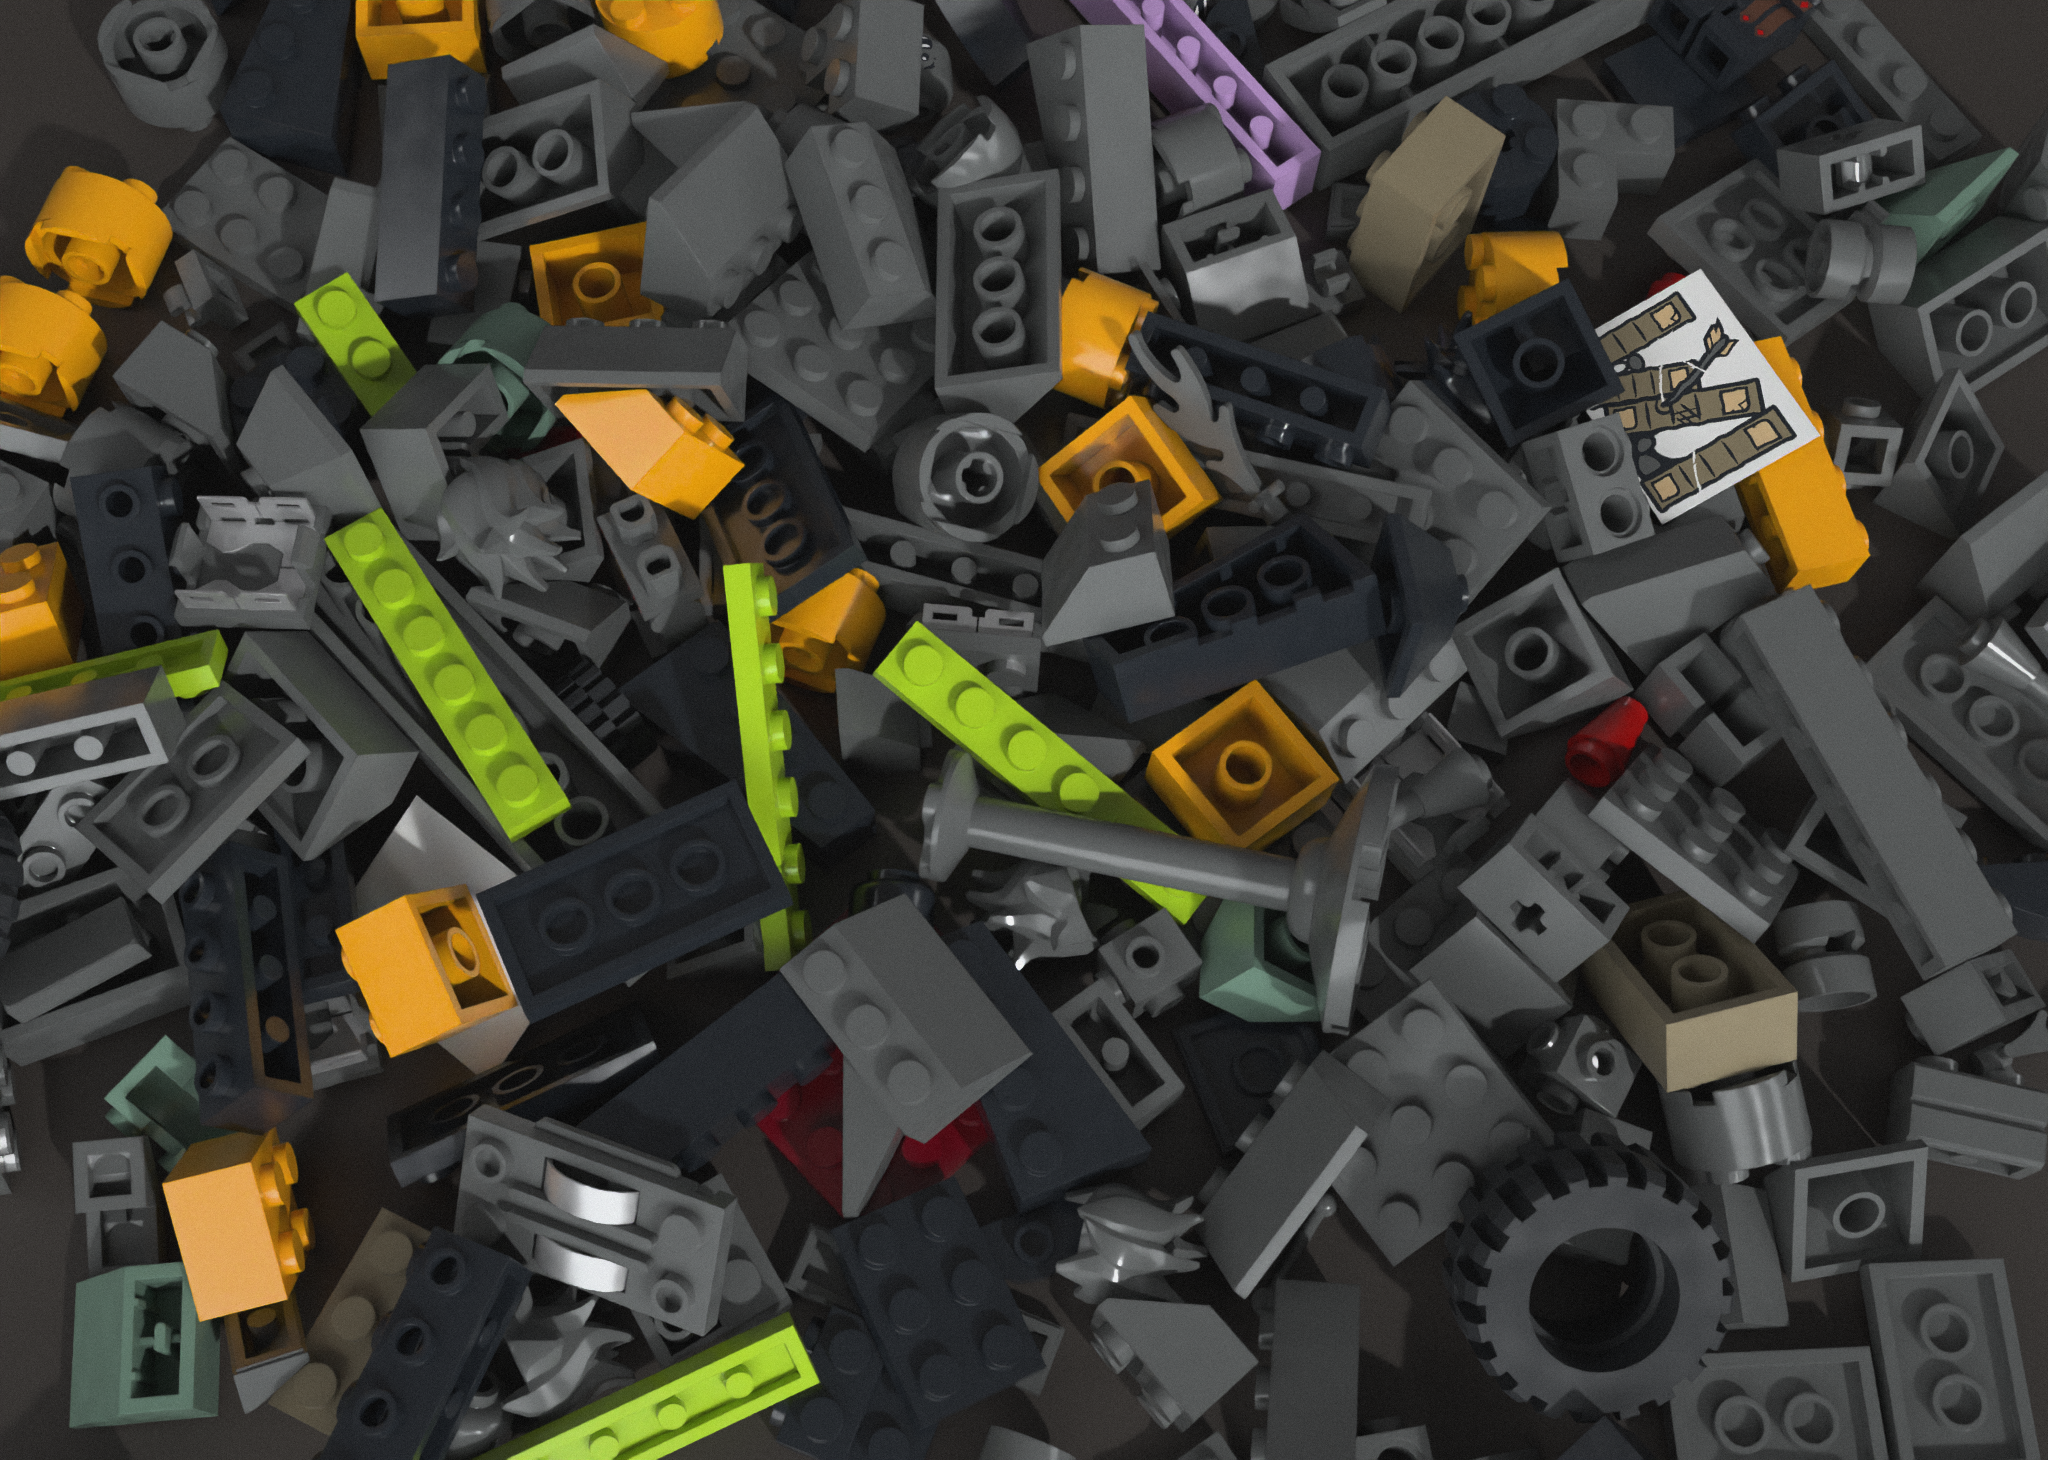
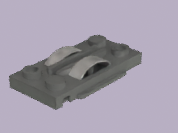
(595, 1216)

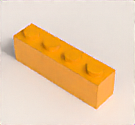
(1801, 502)

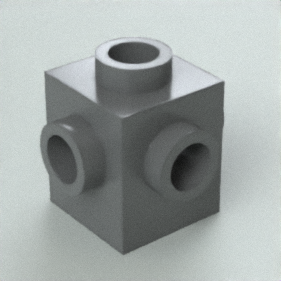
(1862, 441)
(1147, 964)
(1579, 1066)

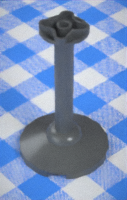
(1316, 889)

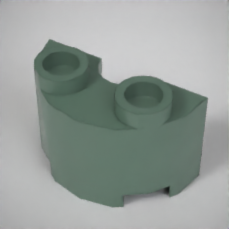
(162, 1102)

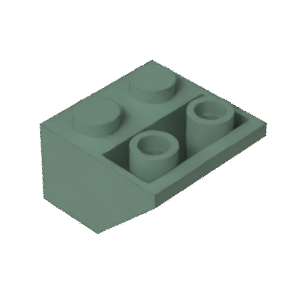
(142, 1349)

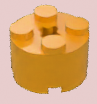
(666, 28)
(100, 236)
(1508, 269)
(1095, 334)
(47, 346)
(830, 631)

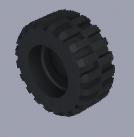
(1641, 1340)

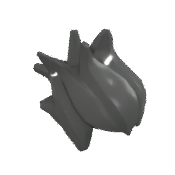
(501, 521)
(1041, 910)
(1129, 1244)
(558, 1357)

